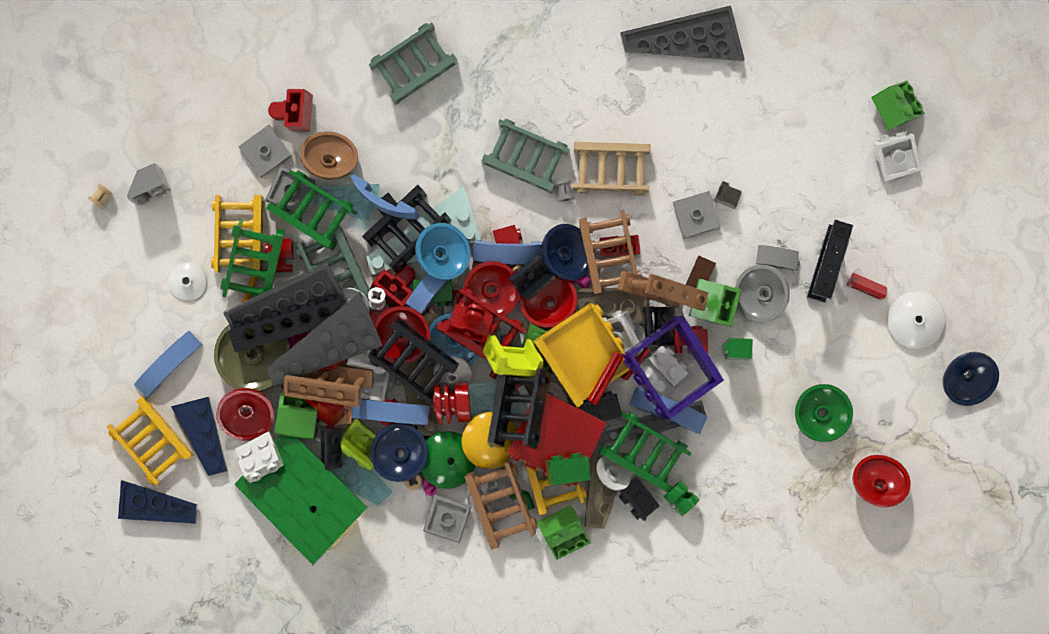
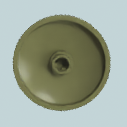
(248, 366)

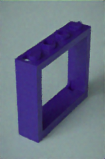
(698, 352)

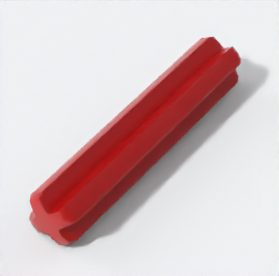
(605, 378)

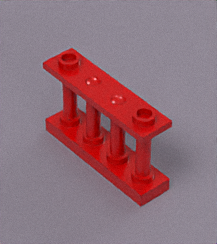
(477, 348)

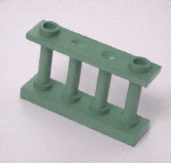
(414, 82)
(510, 167)
(345, 253)

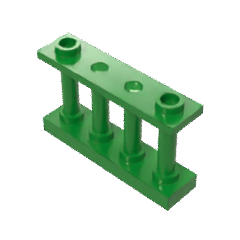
(311, 227)
(271, 258)
(629, 460)

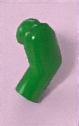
(527, 498)

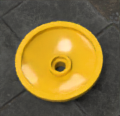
(476, 446)

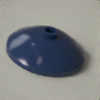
(567, 241)
(976, 384)
(386, 450)

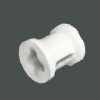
(377, 293)

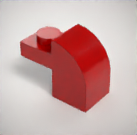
(328, 412)

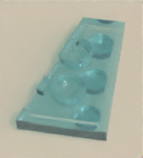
(352, 195)
(362, 481)

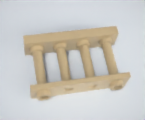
(621, 151)

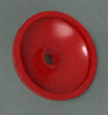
(493, 274)
(565, 302)
(413, 319)
(243, 423)
(885, 473)

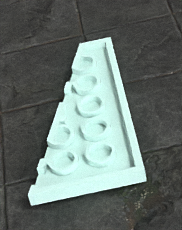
(458, 210)

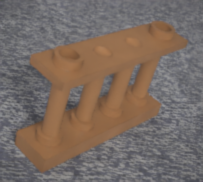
(590, 247)
(663, 290)
(333, 386)
(488, 518)

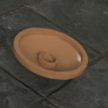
(328, 148)

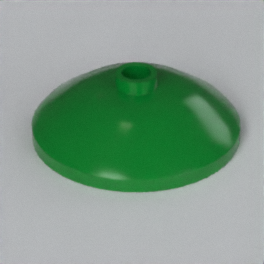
(837, 413)
(437, 470)

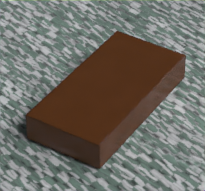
(701, 270)

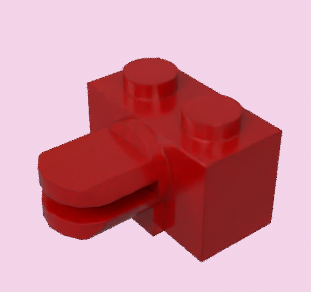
(294, 110)
(395, 285)
(470, 322)

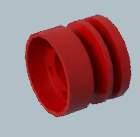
(452, 403)

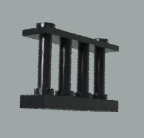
(388, 223)
(829, 261)
(415, 341)
(502, 407)

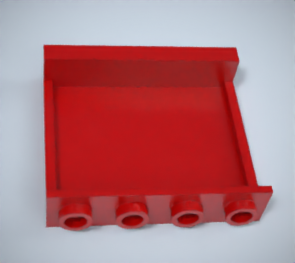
(561, 433)

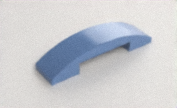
(401, 210)
(506, 253)
(424, 293)
(167, 363)
(392, 412)
(687, 418)

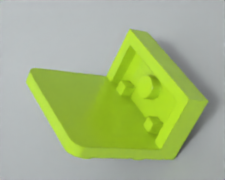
(357, 443)

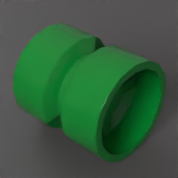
(681, 498)

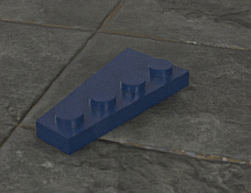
(201, 429)
(150, 505)

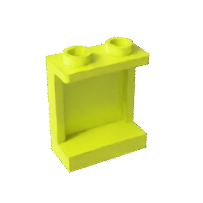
(512, 359)

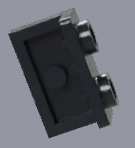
(532, 278)
(606, 409)
(331, 447)
(639, 499)

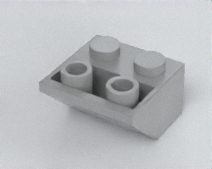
(148, 183)

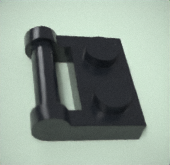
(661, 316)

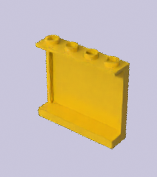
(580, 351)

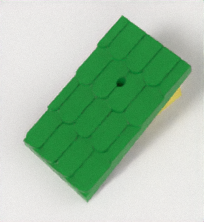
(293, 489)

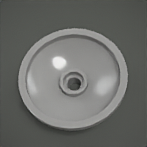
(752, 299)

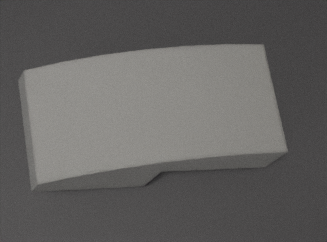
(777, 257)

